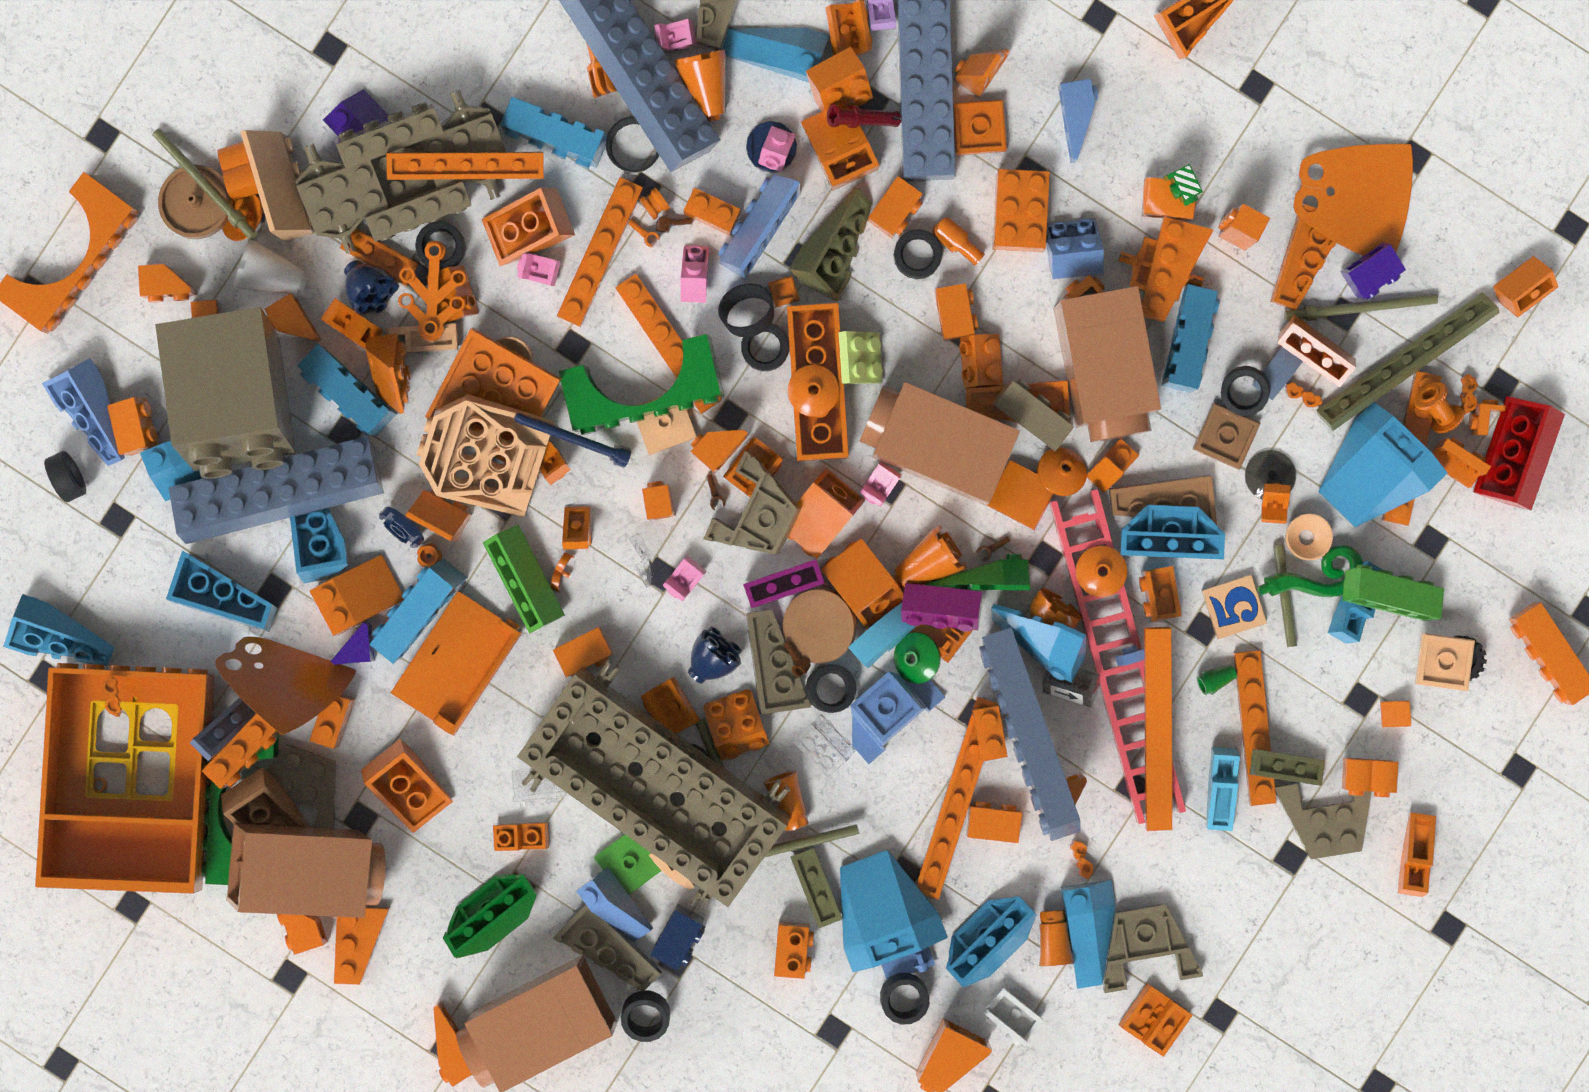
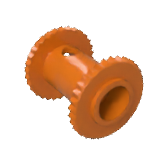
(1433, 399)

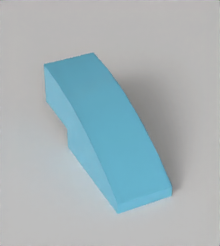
(881, 637)
(1222, 788)

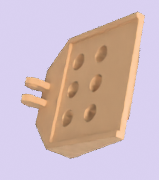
(444, 455)

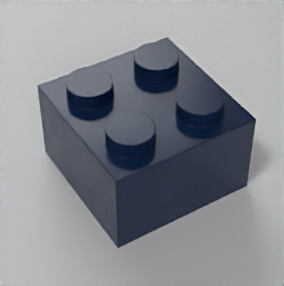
(677, 937)

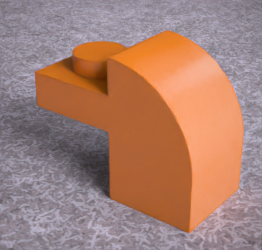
(350, 323)

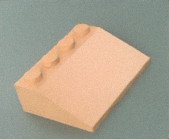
(275, 180)

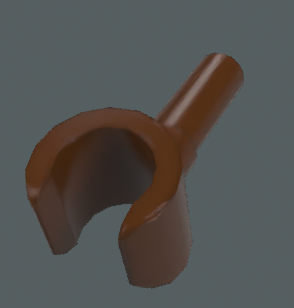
(663, 223)
(714, 492)
(993, 547)
(801, 664)

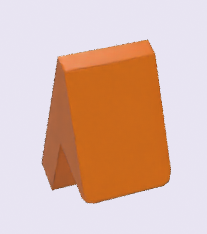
(1112, 465)
(576, 528)

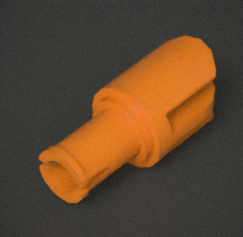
(598, 78)
(956, 239)

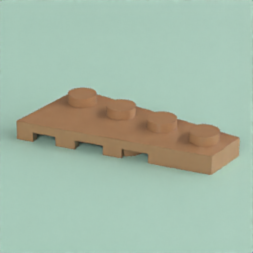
(1178, 492)

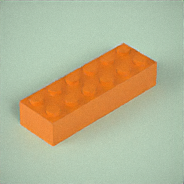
(816, 342)

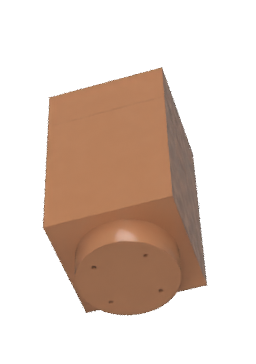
(1108, 363)
(939, 441)
(304, 871)
(536, 1026)

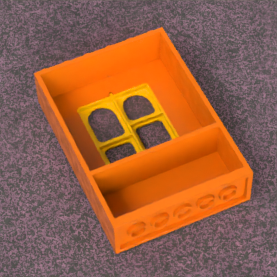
(125, 837)

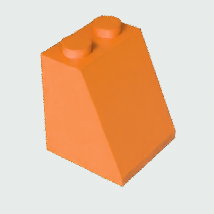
(823, 513)
(863, 583)
(950, 1057)

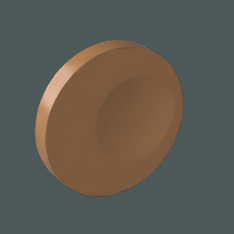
(187, 206)
(819, 625)

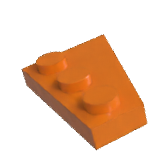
(356, 943)

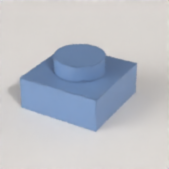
(1130, 656)

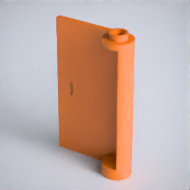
(469, 654)

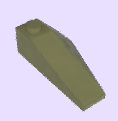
(827, 254)

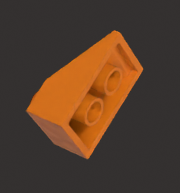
(528, 225)
(357, 595)
(405, 785)

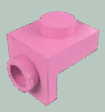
(675, 35)
(776, 148)
(538, 269)
(880, 484)
(684, 578)

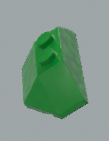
(489, 915)

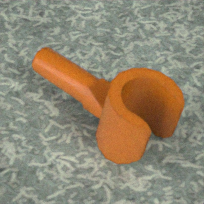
(644, 233)

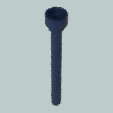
(619, 455)

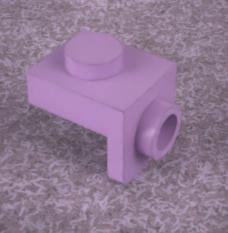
(881, 14)

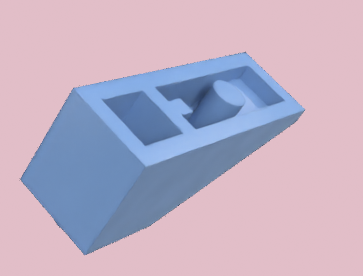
(1077, 106)
(612, 903)

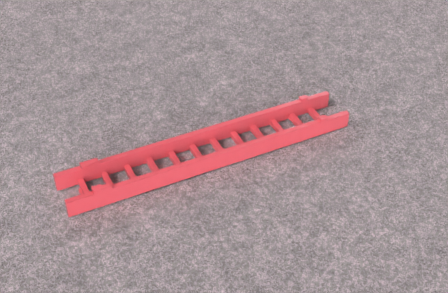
(1133, 638)

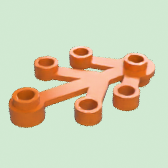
(432, 295)

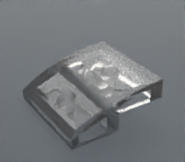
(644, 567)

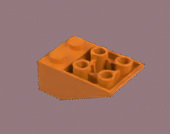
(840, 151)
(389, 370)

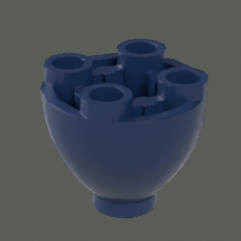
(368, 287)
(713, 656)

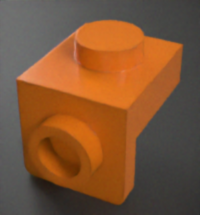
(1077, 288)
(1481, 415)
(553, 464)
(1275, 503)

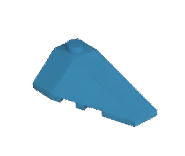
(777, 49)
(167, 468)
(1054, 647)

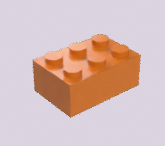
(1020, 210)

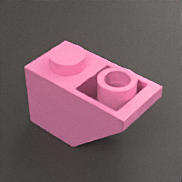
(694, 274)

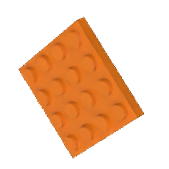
(497, 375)

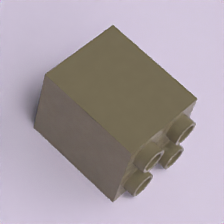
(225, 391)

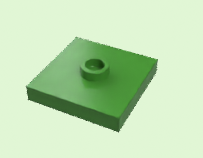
(628, 863)

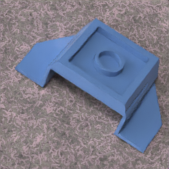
(887, 710)

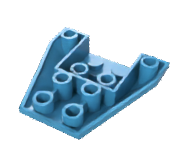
(1378, 468)
(884, 913)

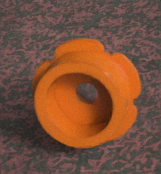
(422, 555)

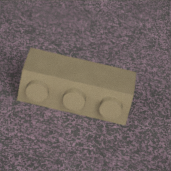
(1034, 413)

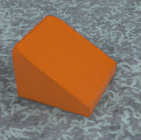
(1395, 713)

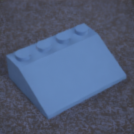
(760, 224)

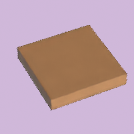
(1226, 436)

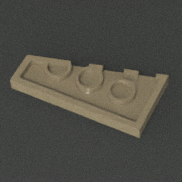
(714, 22)
(772, 665)
(608, 948)

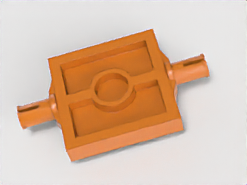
(1141, 266)

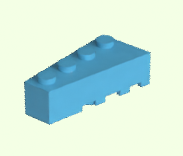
(1190, 339)

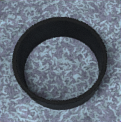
(610, 136)
(739, 294)

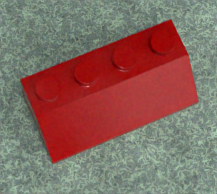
(1519, 452)

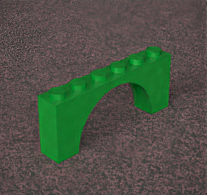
(696, 382)
(219, 839)

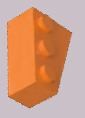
(1188, 22)

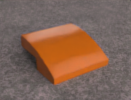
(1020, 496)
(1155, 1020)

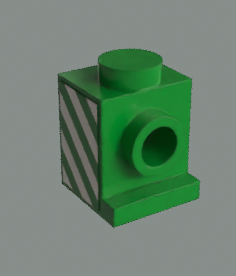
(1184, 185)

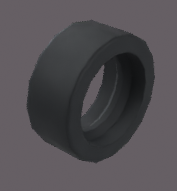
(438, 226)
(915, 235)
(773, 364)
(1243, 410)
(65, 476)
(850, 686)
(904, 1017)
(638, 1032)

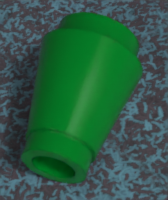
(1215, 679)

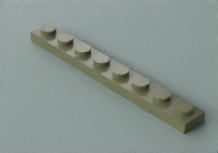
(1408, 361)

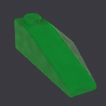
(998, 575)

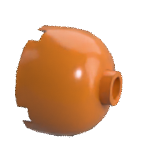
(1051, 609)

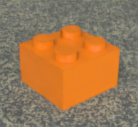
(839, 81)

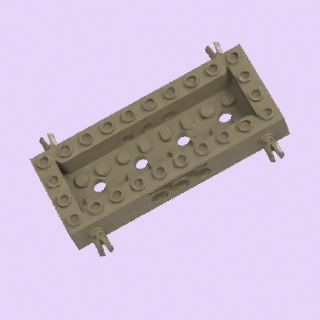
(643, 803)

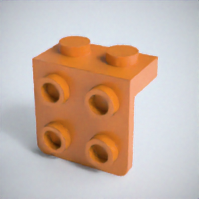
(735, 724)

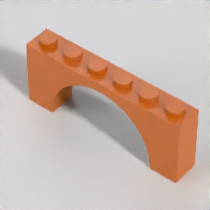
(107, 220)

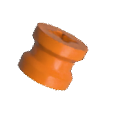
(654, 203)

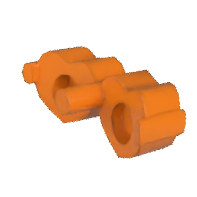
(1308, 398)
(1468, 400)
(559, 570)
(113, 702)
(1079, 852)

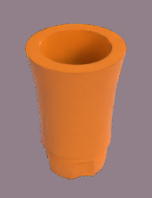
(793, 801)
(1054, 939)

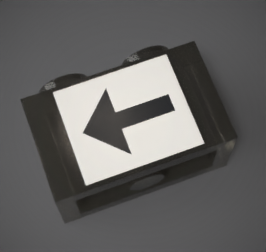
(1080, 690)

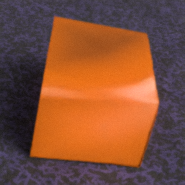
(1160, 203)

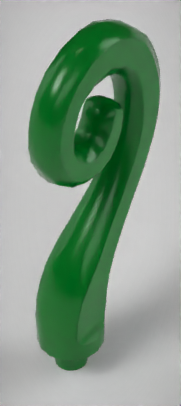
(1287, 581)

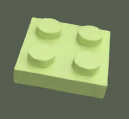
(860, 357)

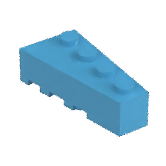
(554, 132)
(346, 391)
(210, 592)
(416, 610)

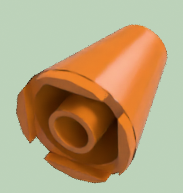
(705, 80)
(930, 560)

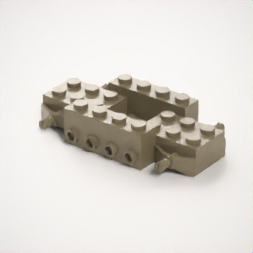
(357, 187)

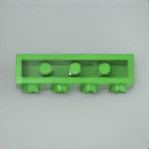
(523, 578)
(1393, 593)

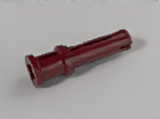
(854, 116)

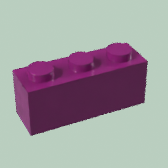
(783, 583)
(941, 607)

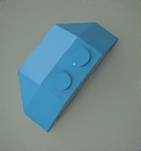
(1172, 533)
(989, 939)

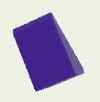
(357, 647)

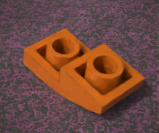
(521, 836)

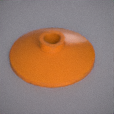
(252, 209)
(813, 404)
(1058, 480)
(1088, 567)

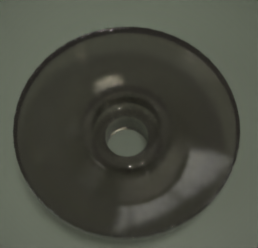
(1258, 467)

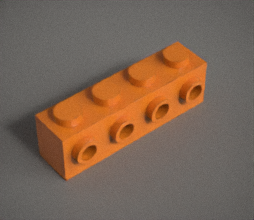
(1552, 653)
(240, 752)

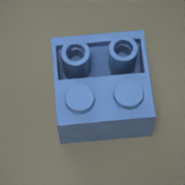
(1074, 249)

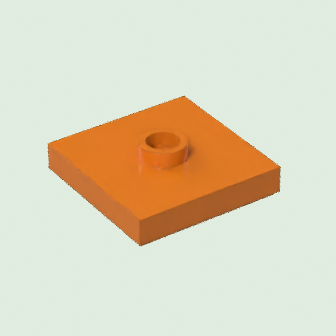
(979, 127)

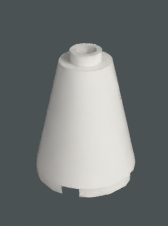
(268, 271)

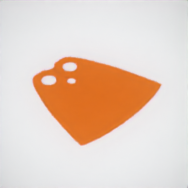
(1369, 194)
(288, 687)

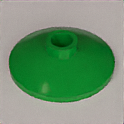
(926, 658)

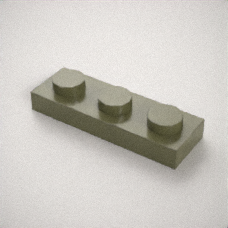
(1287, 767)
(816, 887)

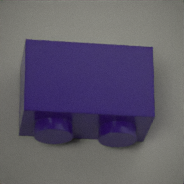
(1373, 271)

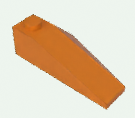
(980, 70)

